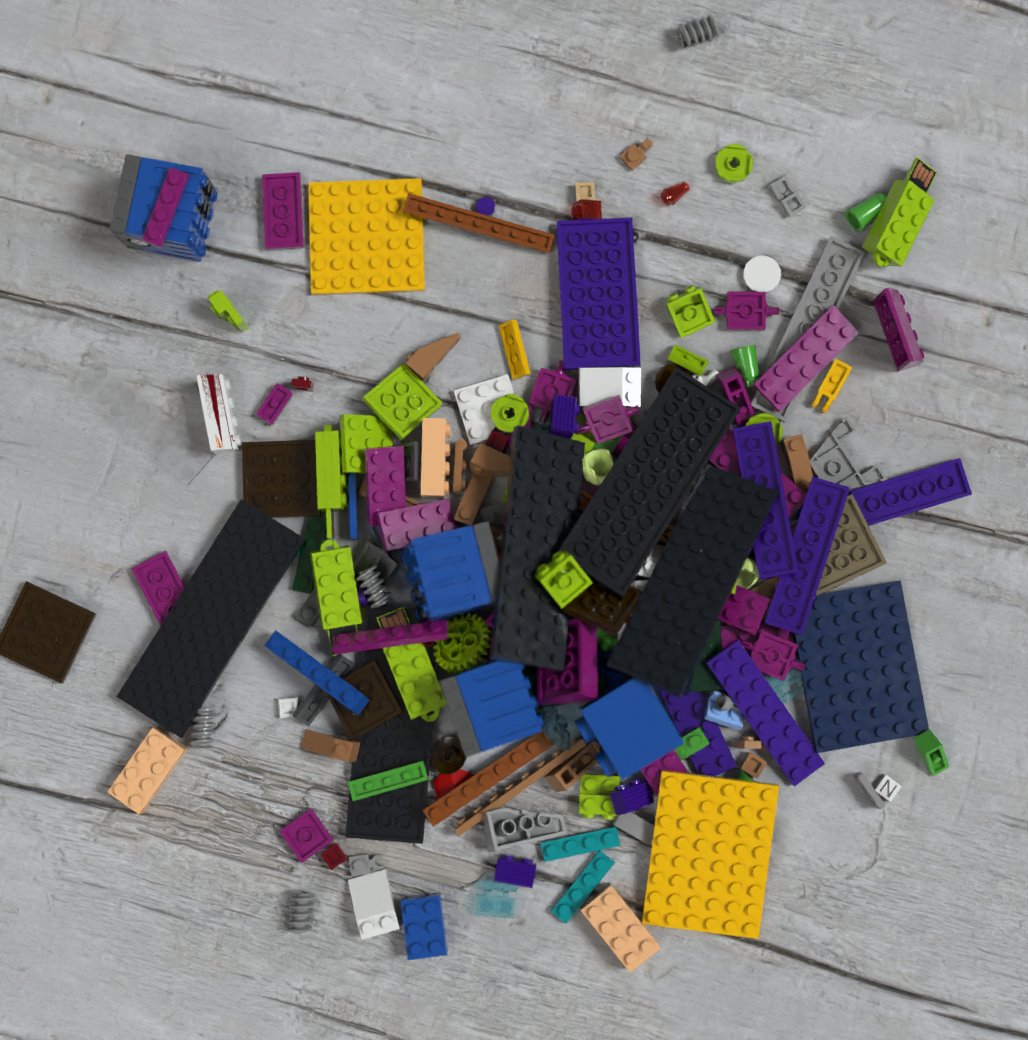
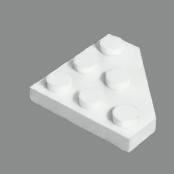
(476, 404)

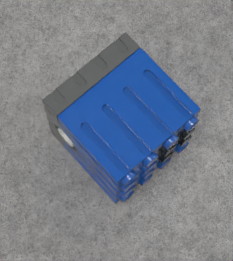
(137, 197)
(452, 572)
(491, 706)

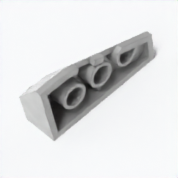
(513, 828)

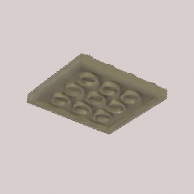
(852, 550)

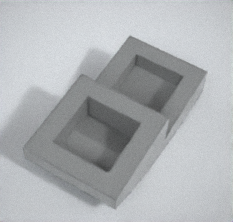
(787, 196)
(635, 826)

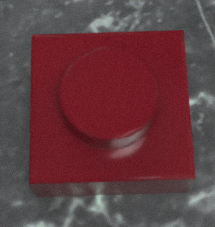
(302, 383)
(498, 441)
(334, 856)

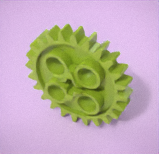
(464, 644)

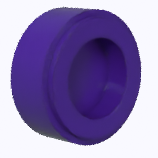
(485, 206)
(361, 597)

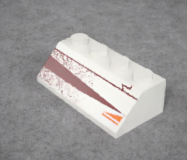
(218, 413)

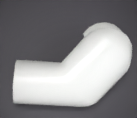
(706, 380)

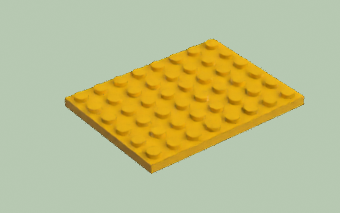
(710, 854)

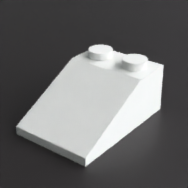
(604, 383)
(373, 904)

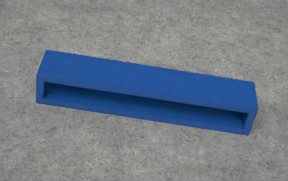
(317, 672)

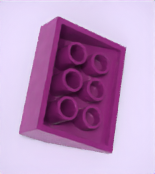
(897, 329)
(579, 677)

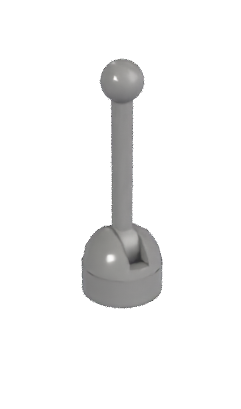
(725, 703)

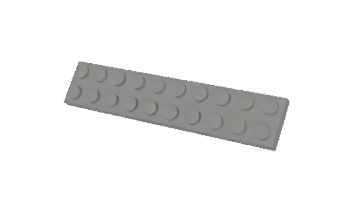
(824, 289)

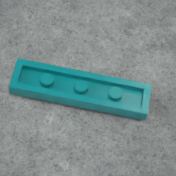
(580, 844)
(582, 886)

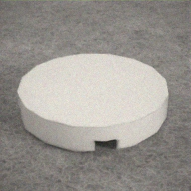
(762, 274)

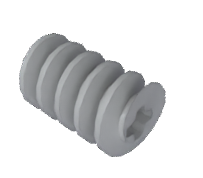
(697, 30)
(374, 587)
(203, 728)
(301, 912)

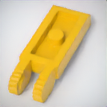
(832, 383)

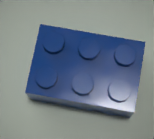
(424, 926)

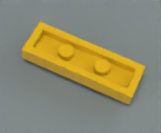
(514, 349)

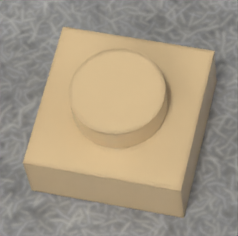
(585, 190)

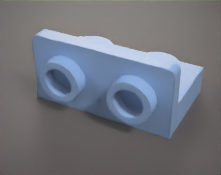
(731, 718)

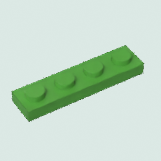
(388, 780)

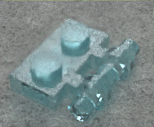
(792, 676)
(555, 728)
(496, 905)

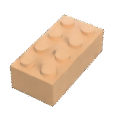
(434, 458)
(147, 770)
(620, 927)

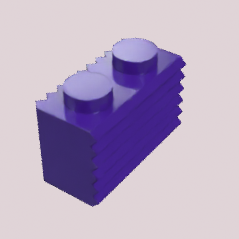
(563, 416)
(631, 797)
(515, 871)

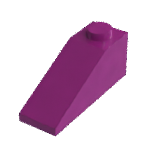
(734, 390)

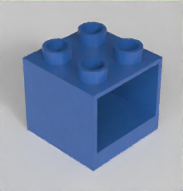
(629, 728)

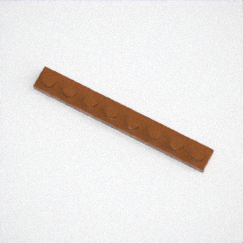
(478, 223)
(487, 777)

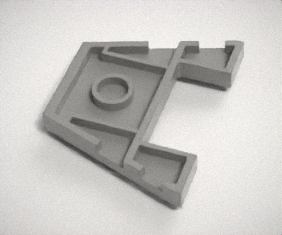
(836, 466)

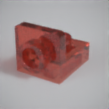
(586, 209)

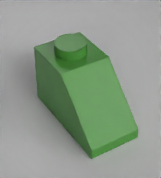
(931, 752)

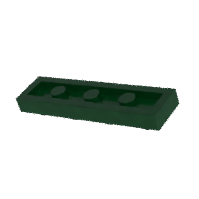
(314, 536)

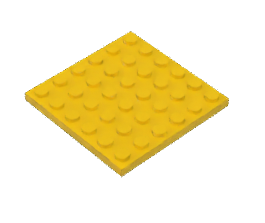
(364, 237)

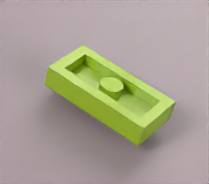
(688, 360)

